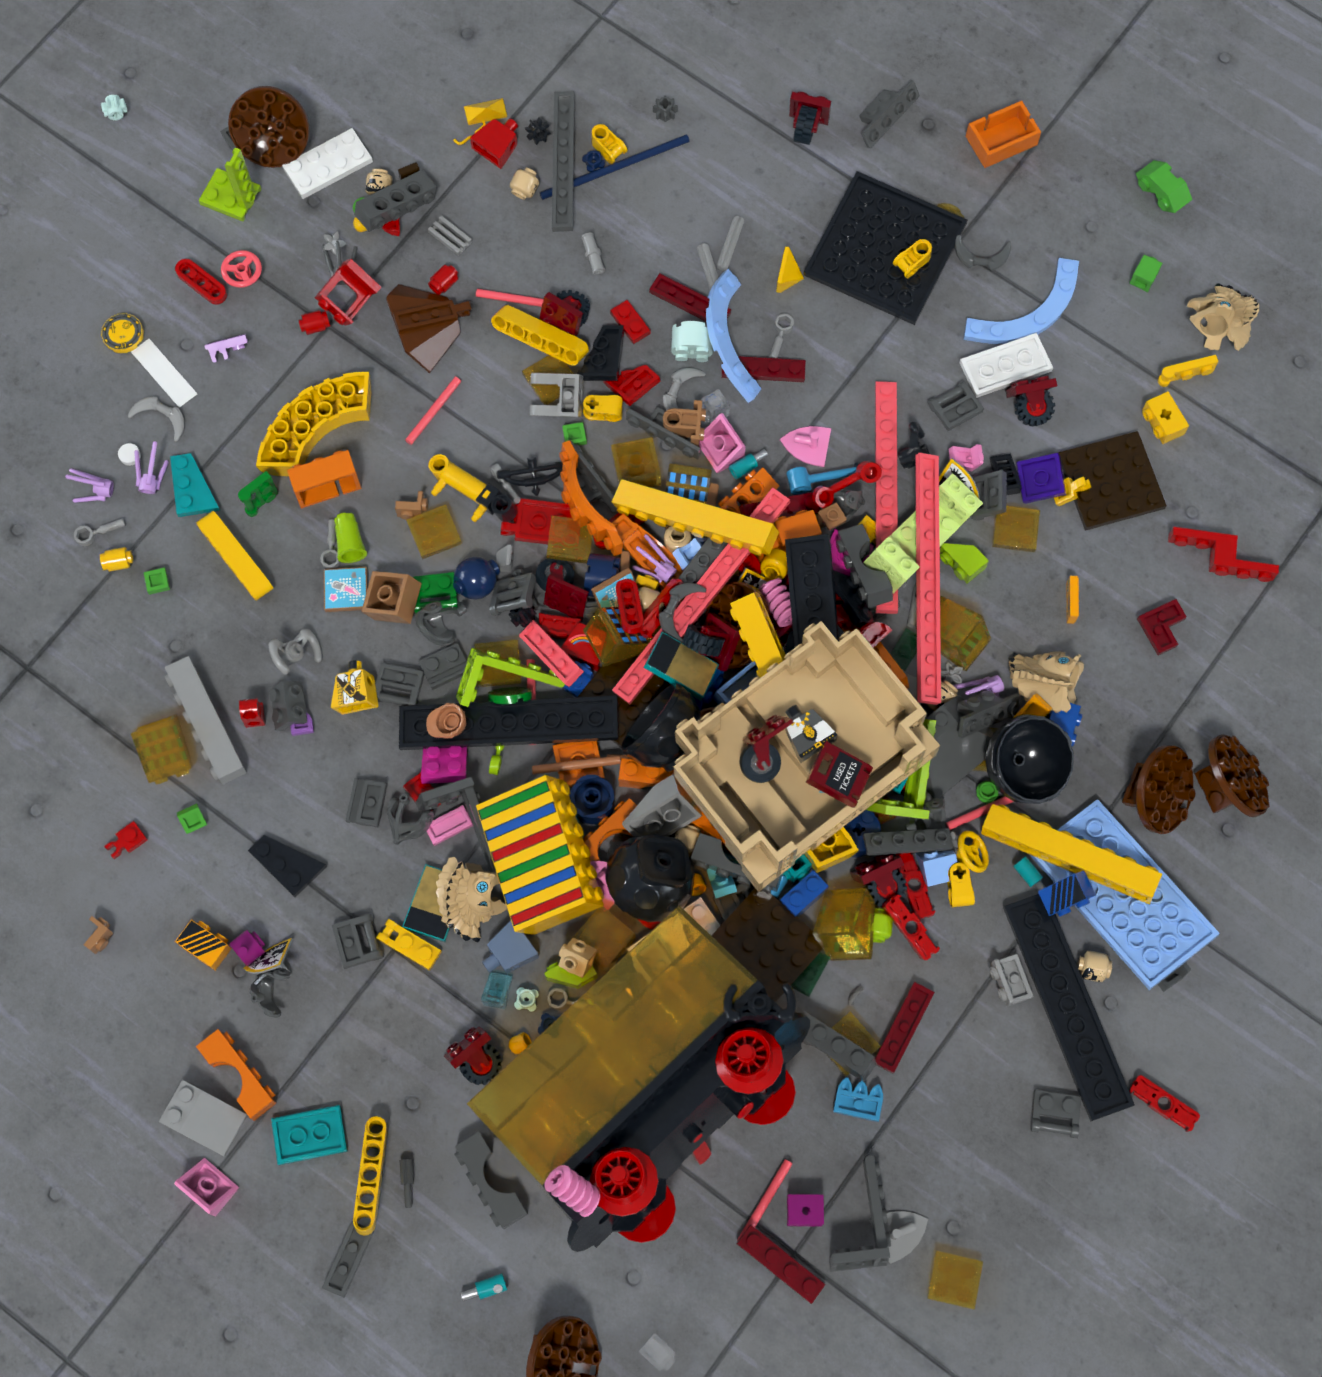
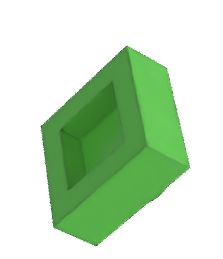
(575, 433)
(156, 581)
(191, 818)

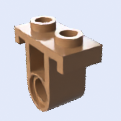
(688, 422)

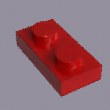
(633, 324)

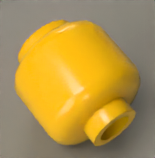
(774, 565)

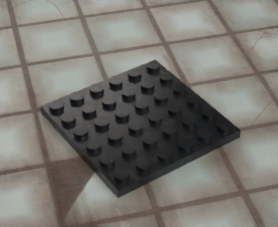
(869, 233)

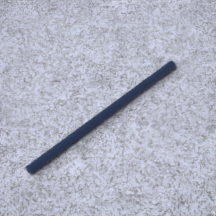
(623, 163)

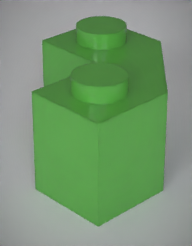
(1169, 190)

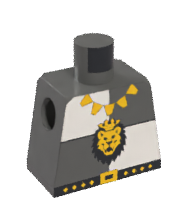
(808, 732)

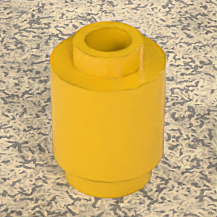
(116, 559)

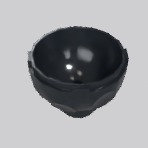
(652, 735)
(1043, 762)
(650, 876)

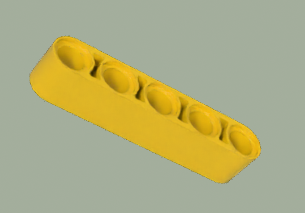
(540, 335)
(234, 555)
(370, 1186)

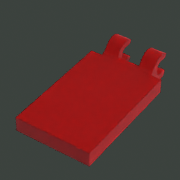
(534, 520)

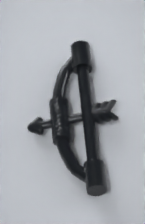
(534, 481)

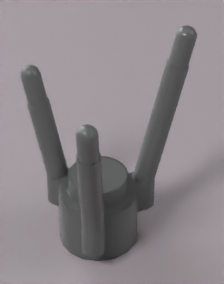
(339, 262)

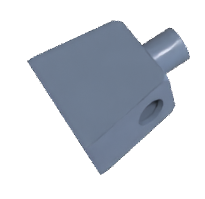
(509, 950)

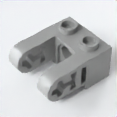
(570, 395)

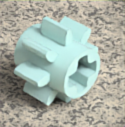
(114, 107)

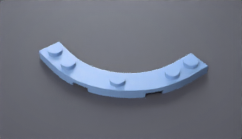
(1035, 322)
(719, 336)

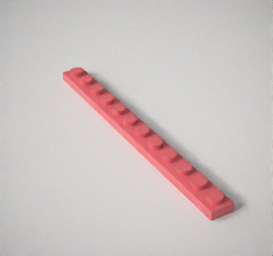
(886, 457)
(928, 579)
(696, 603)

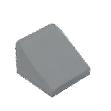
(505, 559)

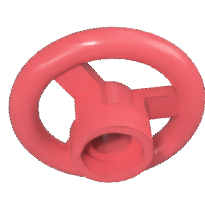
(244, 278)

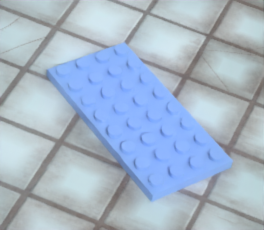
(1145, 936)

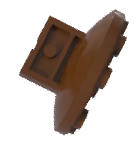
(269, 126)
(721, 607)
(1232, 778)
(1161, 788)
(564, 1349)

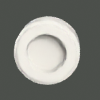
(127, 455)

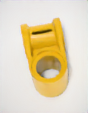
(609, 146)
(910, 260)
(605, 408)
(960, 890)

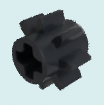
(533, 126)
(522, 616)

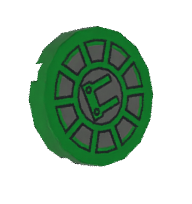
(509, 695)

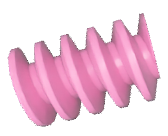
(777, 601)
(573, 1190)

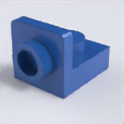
(578, 686)

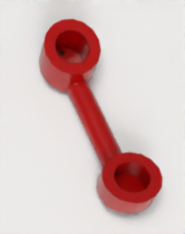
(824, 496)

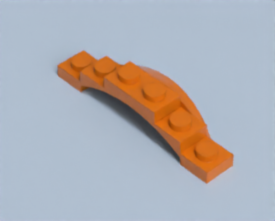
(580, 507)
(633, 536)

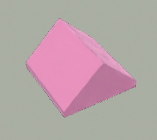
(721, 444)
(207, 1186)

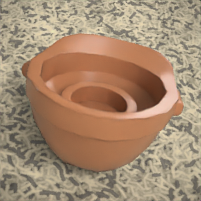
(446, 721)

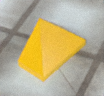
(485, 111)
(789, 272)

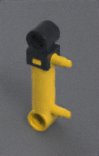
(486, 495)

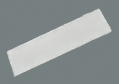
(164, 373)

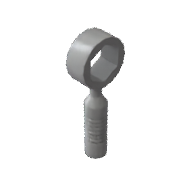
(778, 340)
(506, 486)
(102, 529)
(331, 540)
(556, 1007)

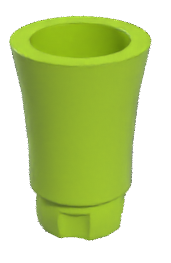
(349, 541)

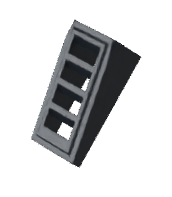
(1016, 487)

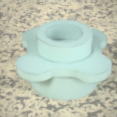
(522, 994)

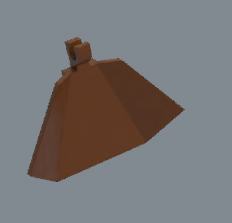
(425, 323)

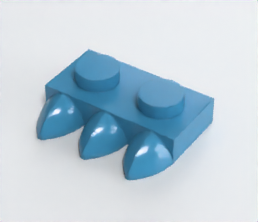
(858, 1102)

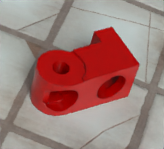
(252, 712)

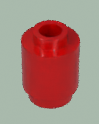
(443, 279)
(314, 322)

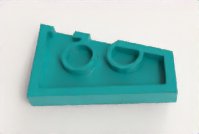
(190, 487)

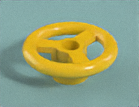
(968, 854)

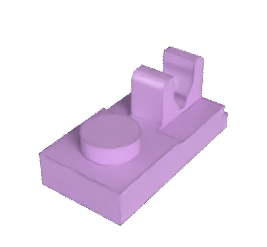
(235, 342)

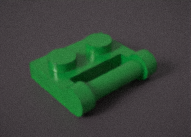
(263, 490)
(436, 586)

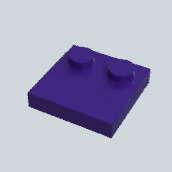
(1041, 478)

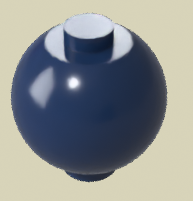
(475, 577)

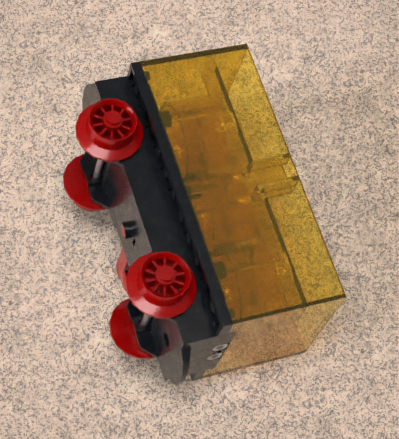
(642, 1080)

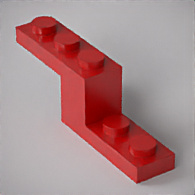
(1223, 554)

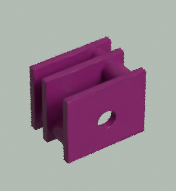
(805, 1210)

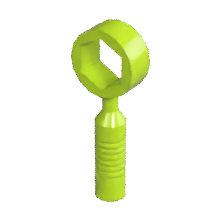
(495, 762)

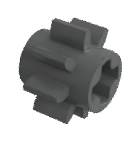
(665, 108)

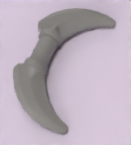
(678, 378)
(153, 403)

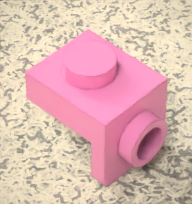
(968, 457)

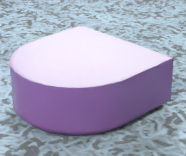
(300, 729)

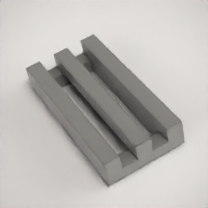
(438, 226)

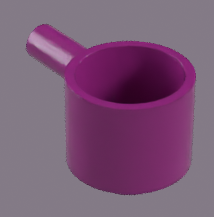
(248, 946)

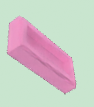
(449, 825)

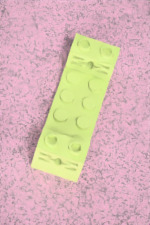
(898, 551)

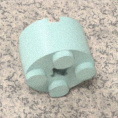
(691, 341)

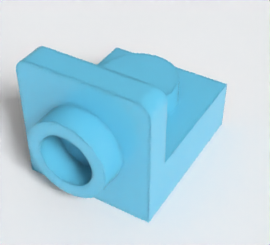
(720, 885)

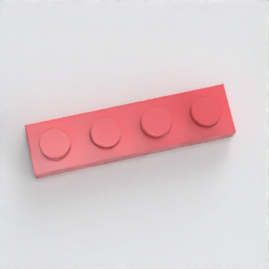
(551, 653)

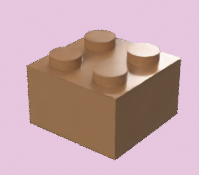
(391, 597)

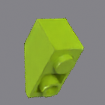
(964, 559)
(561, 976)

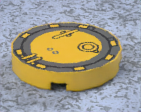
(122, 333)

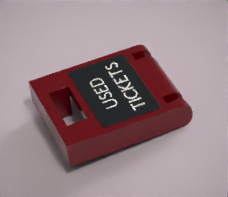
(844, 776)

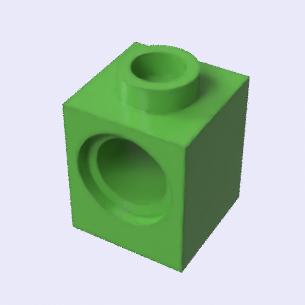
(1146, 273)

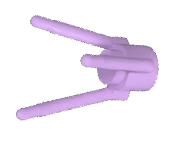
(147, 483)
(101, 486)
(664, 571)
(988, 683)

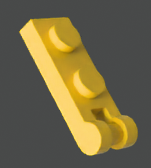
(1187, 370)
(409, 945)

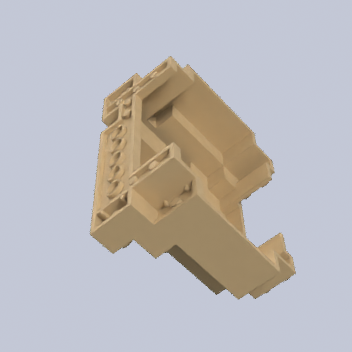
(784, 818)

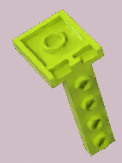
(232, 190)
(473, 672)
(914, 791)

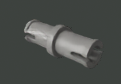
(593, 253)

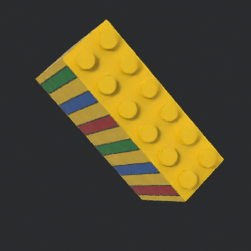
(540, 855)

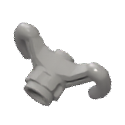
(291, 652)

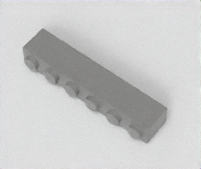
(205, 720)

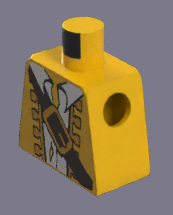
(354, 690)

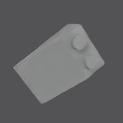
(662, 810)
(203, 1118)

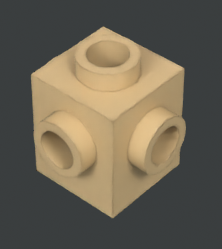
(577, 957)

